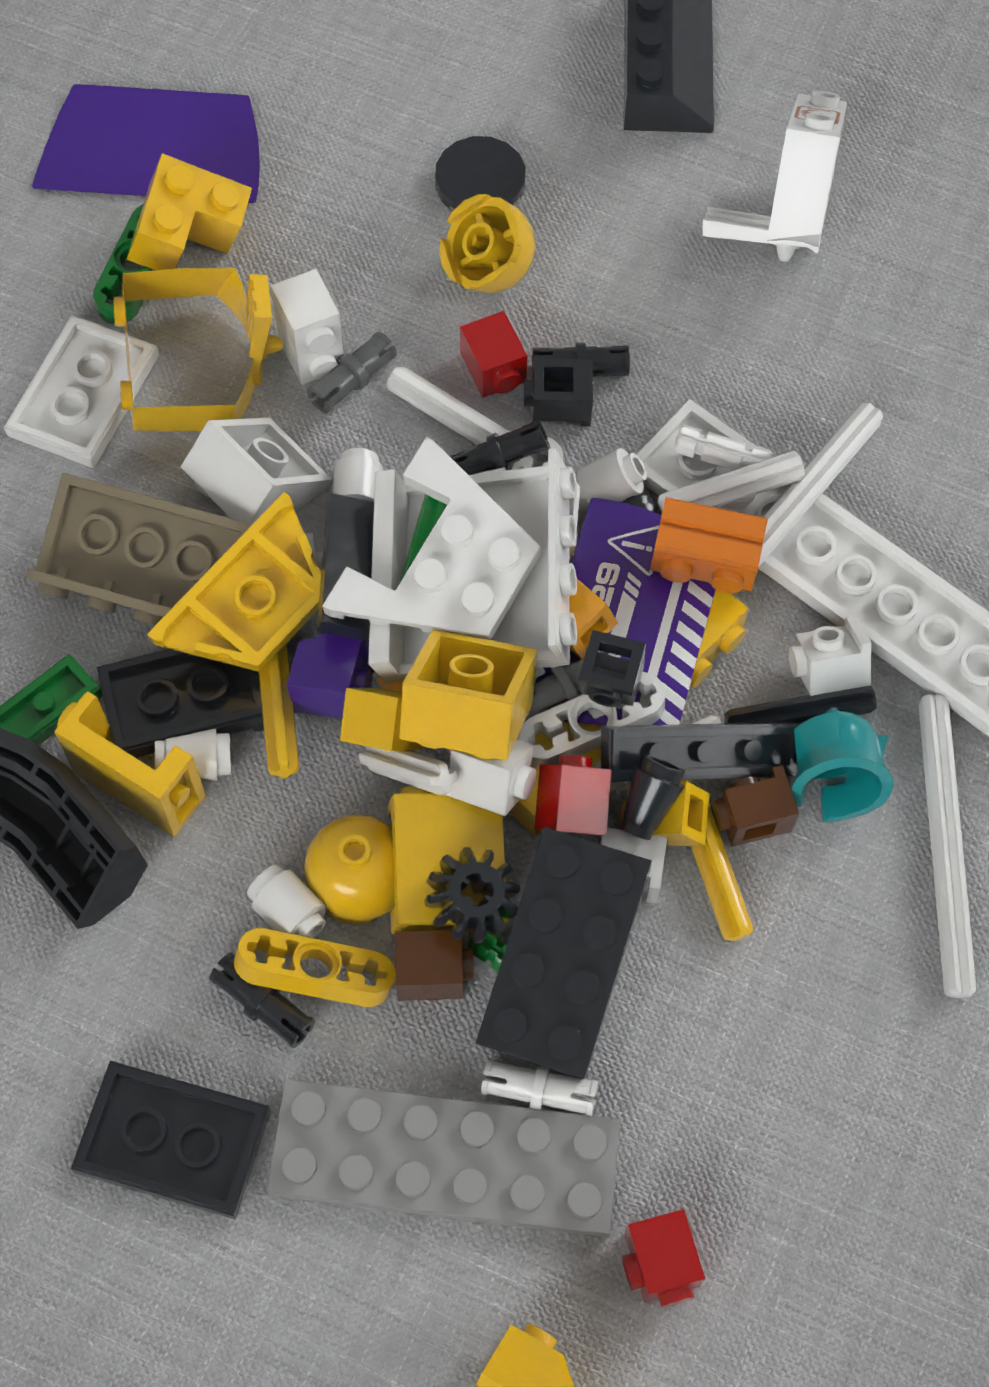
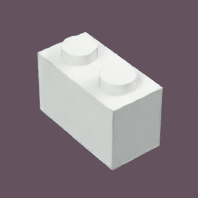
(308, 325)

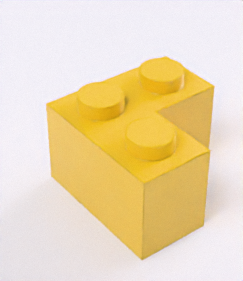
(186, 205)

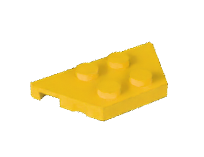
(250, 596)

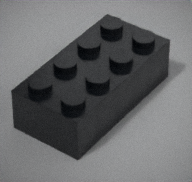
(564, 952)

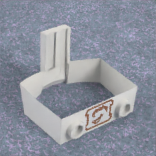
(801, 186)

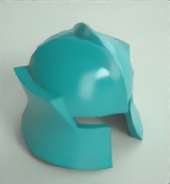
(838, 747)

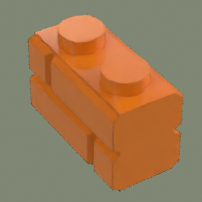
(708, 545)

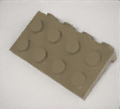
(127, 548)

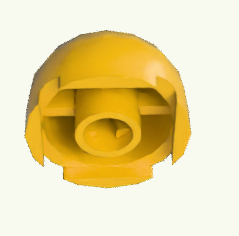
(487, 245)
(352, 868)

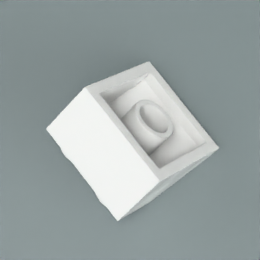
(250, 465)

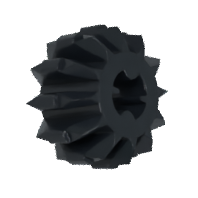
(484, 881)

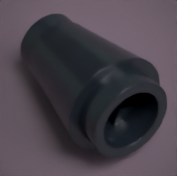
(651, 795)

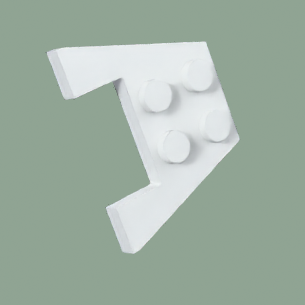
(462, 572)

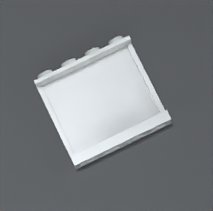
(539, 614)

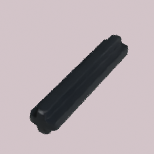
(802, 708)

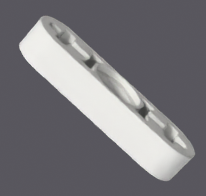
(584, 741)

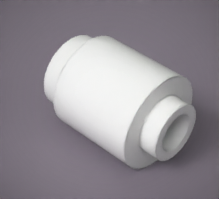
(356, 474)
(611, 478)
(287, 902)

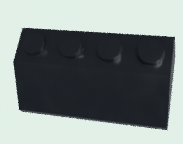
(668, 66)

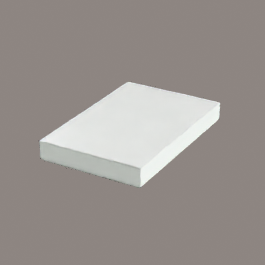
(76, 391)

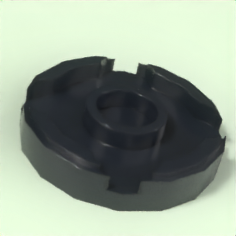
(479, 167)

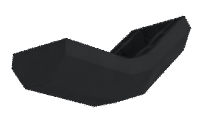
(64, 833)

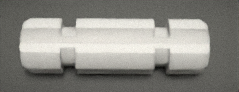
(718, 449)

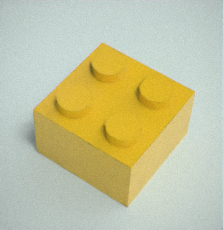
(468, 694)

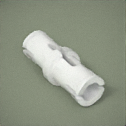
(539, 1087)

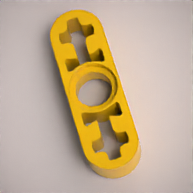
(295, 980)

